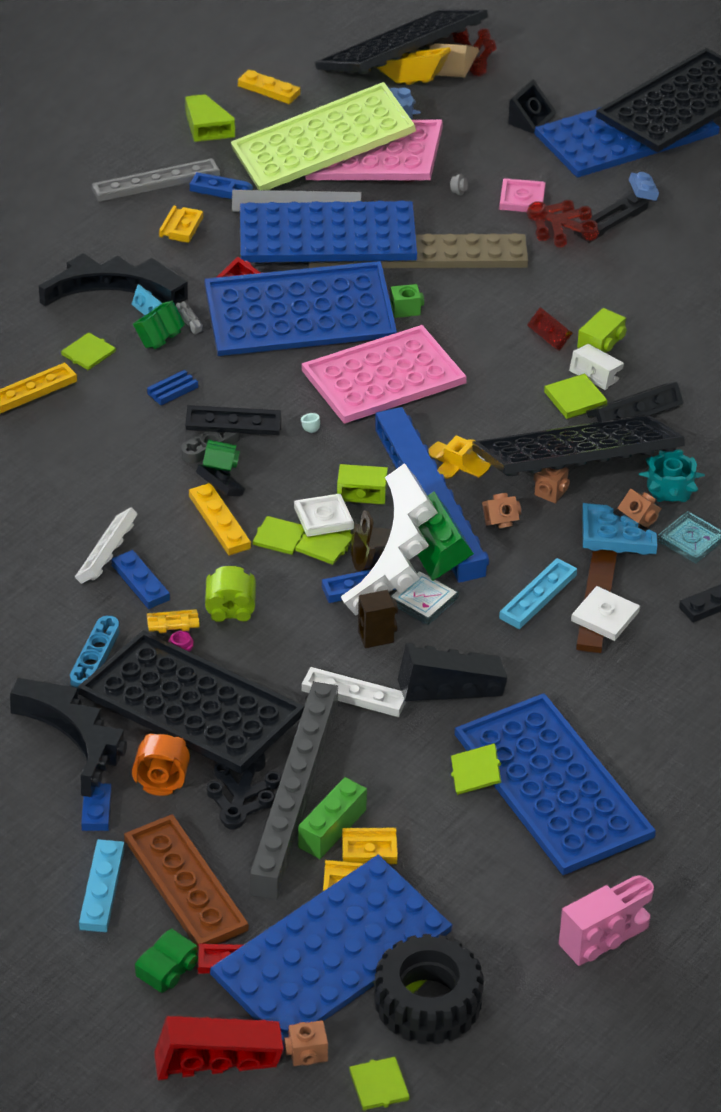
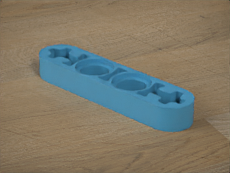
(99, 654)

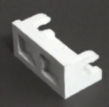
(596, 365)

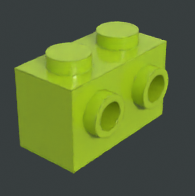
(602, 330)
(362, 483)

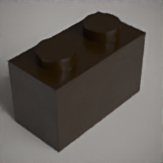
(377, 618)

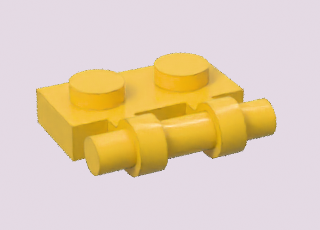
(173, 620)

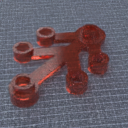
(480, 63)
(538, 212)

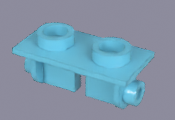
(144, 300)

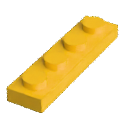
(36, 386)
(219, 519)

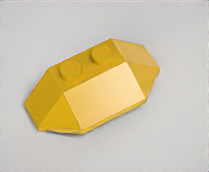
(416, 66)

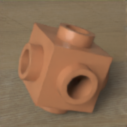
(551, 483)
(640, 508)
(494, 514)
(307, 1043)

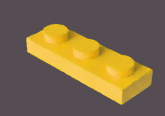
(269, 86)

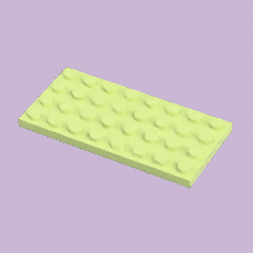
(323, 137)

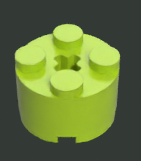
(230, 594)

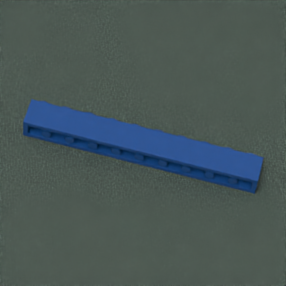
(405, 446)

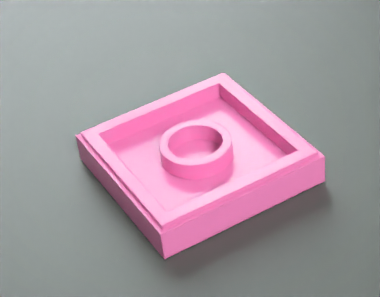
(519, 194)

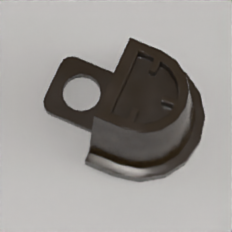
(367, 543)

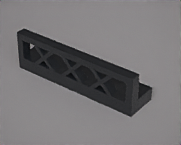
(641, 403)
(233, 420)

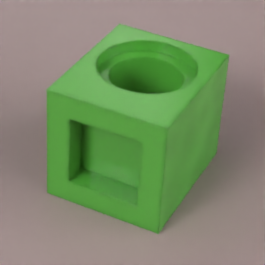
(406, 300)

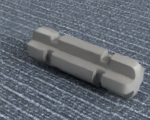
(189, 317)

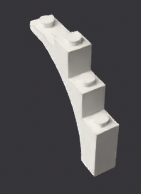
(393, 568)

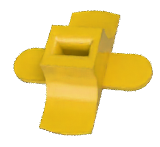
(458, 456)

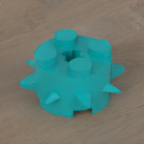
(671, 476)

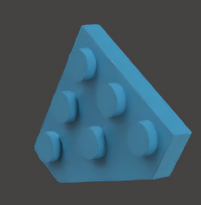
(610, 532)

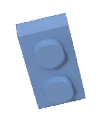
(643, 186)

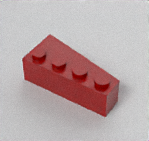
(216, 1045)

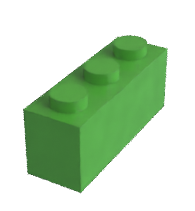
(336, 811)

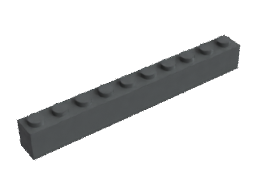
(294, 791)

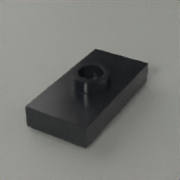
(221, 480)

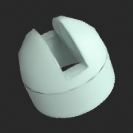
(311, 422)

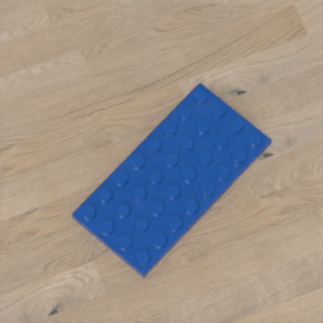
(592, 145)
(327, 231)
(299, 308)
(557, 784)
(327, 947)

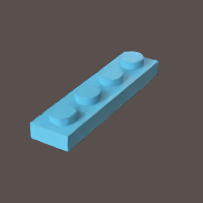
(538, 593)
(101, 886)

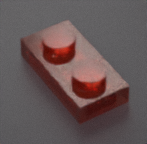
(549, 329)

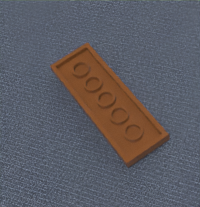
(186, 882)

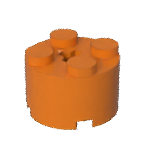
(161, 764)

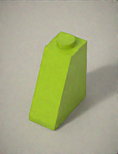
(208, 119)

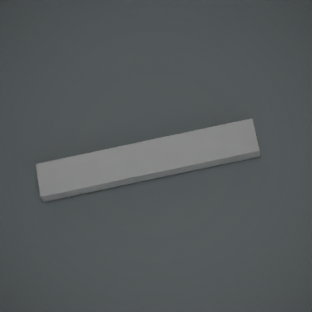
(153, 180)
(267, 196)

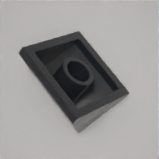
(529, 108)

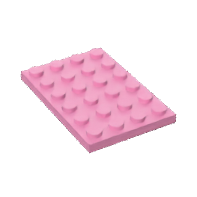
(399, 160)
(383, 373)

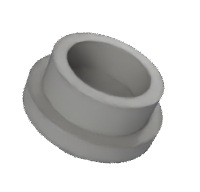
(458, 184)

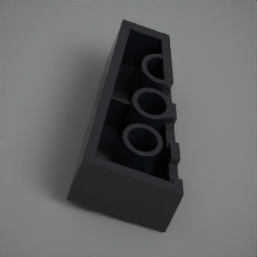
(449, 675)

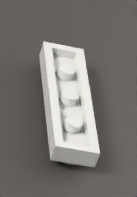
(103, 550)
(358, 692)

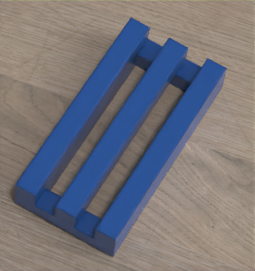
(172, 387)

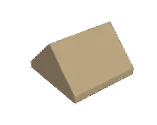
(458, 61)

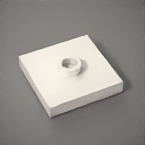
(323, 515)
(605, 613)

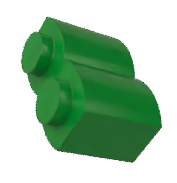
(159, 324)
(220, 456)
(166, 961)

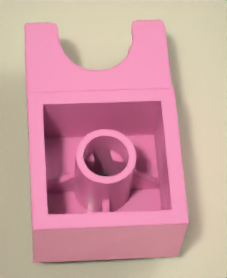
(605, 919)

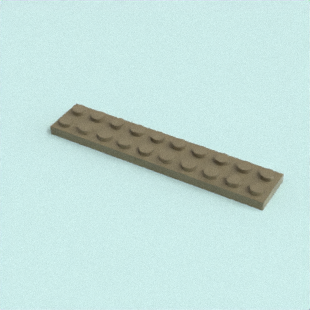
(459, 252)

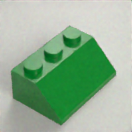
(445, 541)

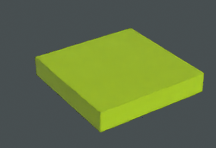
(575, 395)

